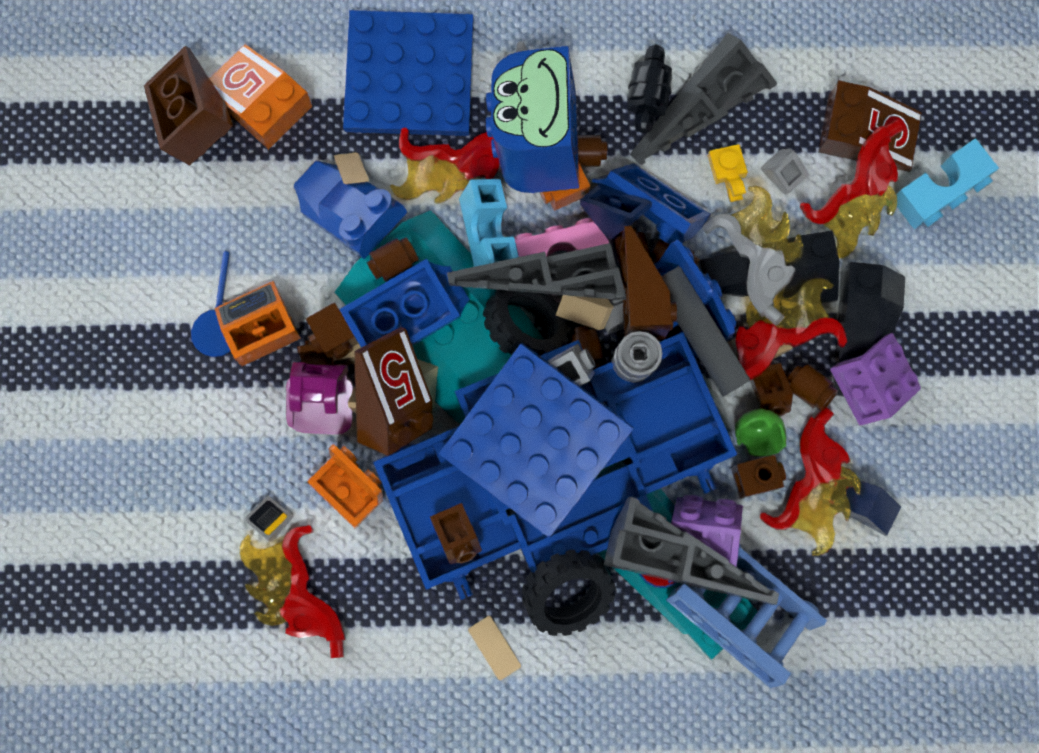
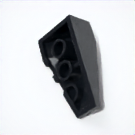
(816, 260)
(867, 307)

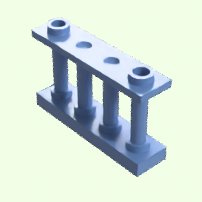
(743, 643)

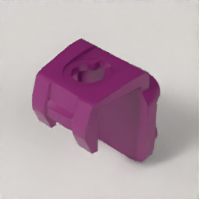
(319, 399)

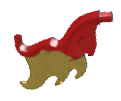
(443, 168)
(862, 200)
(802, 322)
(822, 490)
(284, 591)

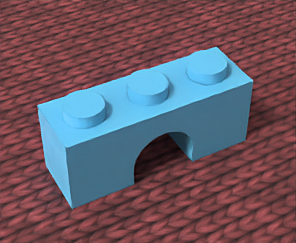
(966, 169)
(482, 213)

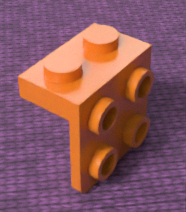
(347, 487)

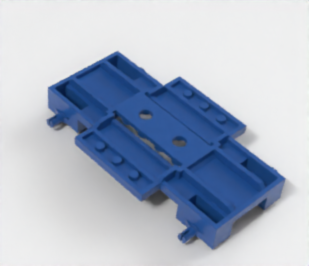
(672, 438)

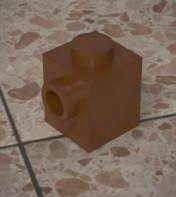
(331, 332)
(758, 476)

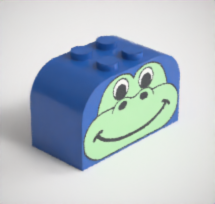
(535, 120)

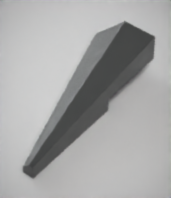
(720, 83)
(574, 273)
(656, 548)

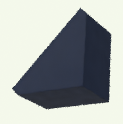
(613, 209)
(873, 507)

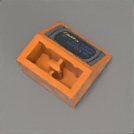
(256, 324)

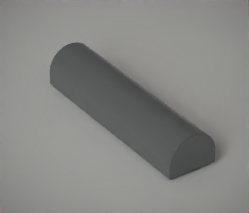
(704, 334)

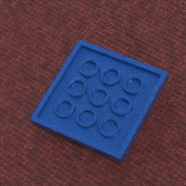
(408, 73)
(536, 440)

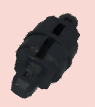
(649, 89)

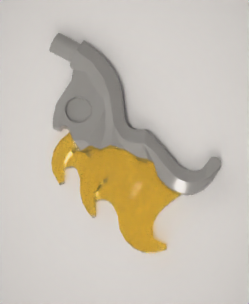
(765, 245)

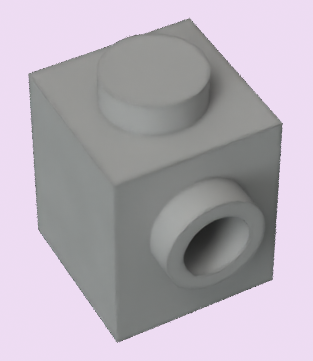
(575, 364)

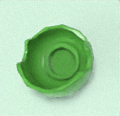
(761, 432)

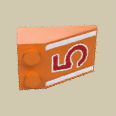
(260, 95)

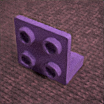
(877, 381)
(711, 522)

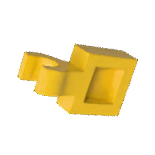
(729, 167)

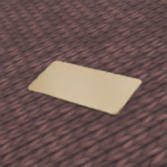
(351, 168)
(494, 648)

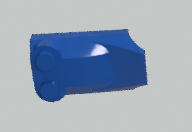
(671, 212)
(351, 213)
(412, 300)

